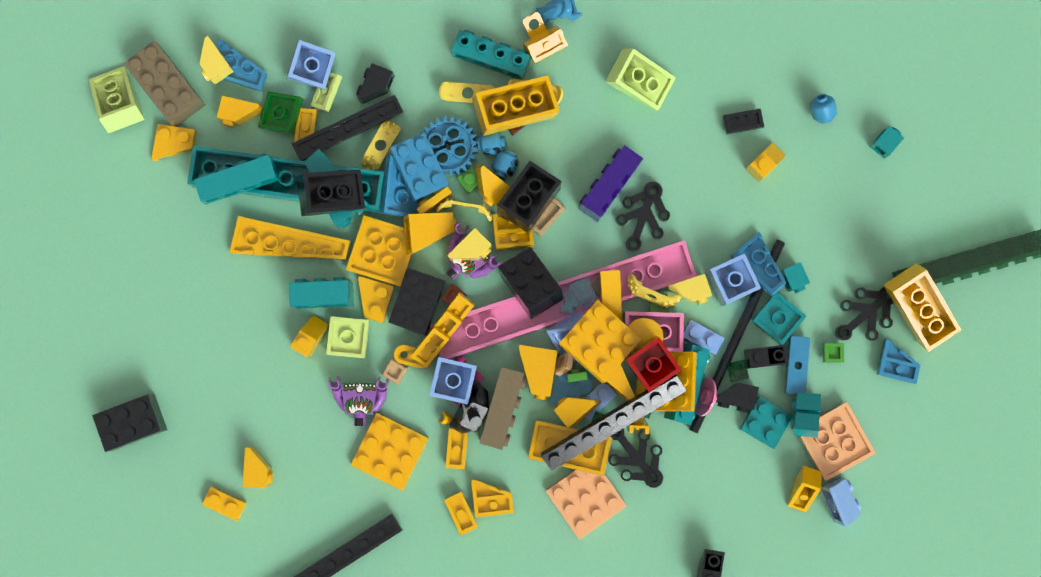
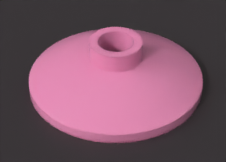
(707, 397)

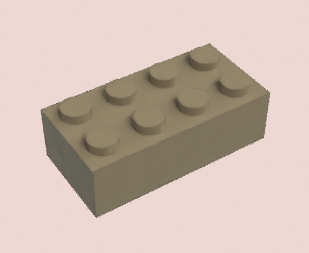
(164, 84)
(502, 407)

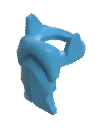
(558, 9)

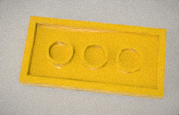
(548, 434)

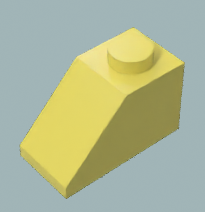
(213, 63)
(471, 247)
(692, 289)

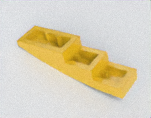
(611, 291)
(442, 330)

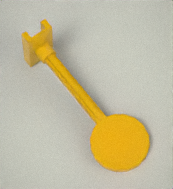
(646, 330)

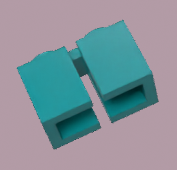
(807, 415)

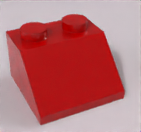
(652, 364)

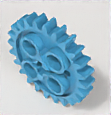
(441, 130)

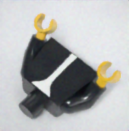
(469, 415)

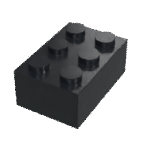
(529, 196)
(530, 282)
(417, 301)
(129, 422)

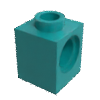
(887, 141)
(795, 278)

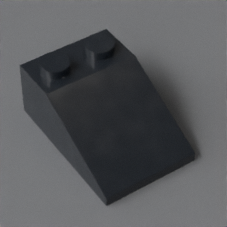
(330, 192)

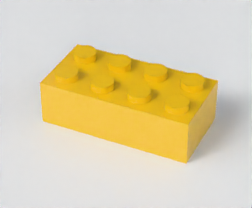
(515, 105)
(922, 307)

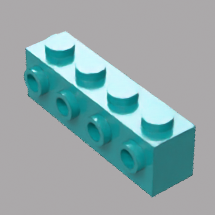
(490, 54)
(236, 179)
(701, 361)

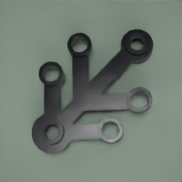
(644, 213)
(869, 312)
(638, 459)

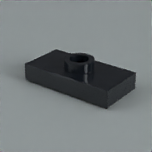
(743, 121)

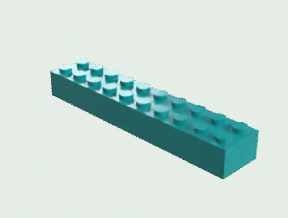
(209, 160)

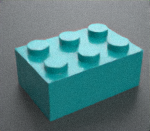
(321, 293)

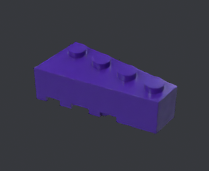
(611, 183)

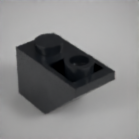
(376, 83)
(766, 356)
(738, 395)
(711, 563)

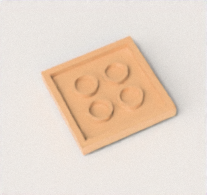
(839, 442)
(585, 500)

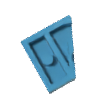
(897, 364)
(562, 388)

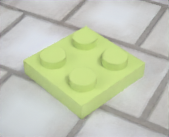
(347, 337)

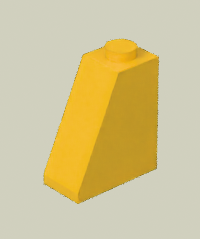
(426, 229)
(539, 369)

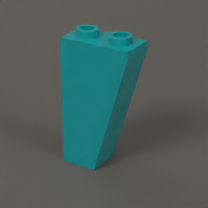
(320, 163)

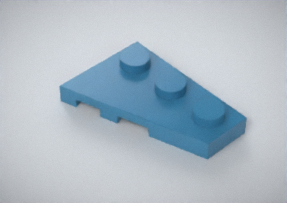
(245, 71)
(762, 264)

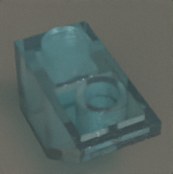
(578, 294)

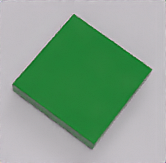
(280, 112)

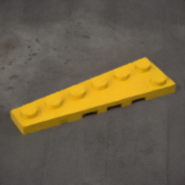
(270, 239)

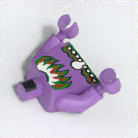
(468, 268)
(359, 398)

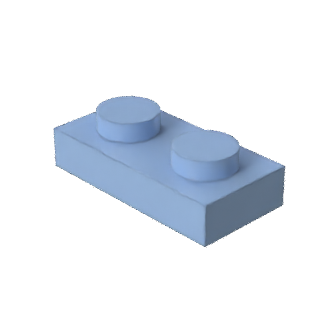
(703, 337)
(603, 393)

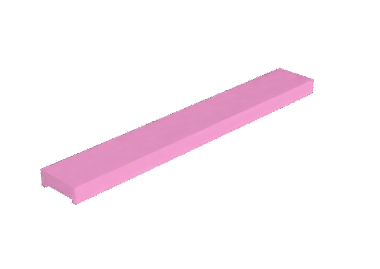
(509, 320)

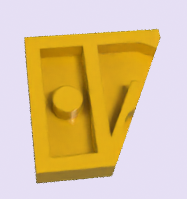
(172, 141)
(509, 235)
(375, 298)
(490, 500)

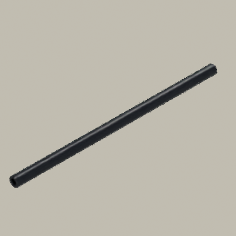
(737, 336)

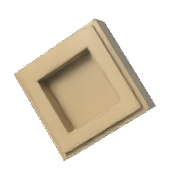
(563, 364)
(394, 371)

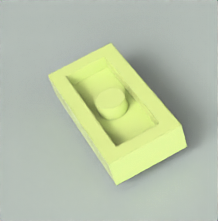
(324, 97)

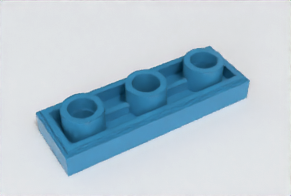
(798, 352)

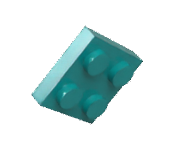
(778, 318)
(766, 422)

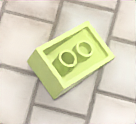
(640, 78)
(115, 99)

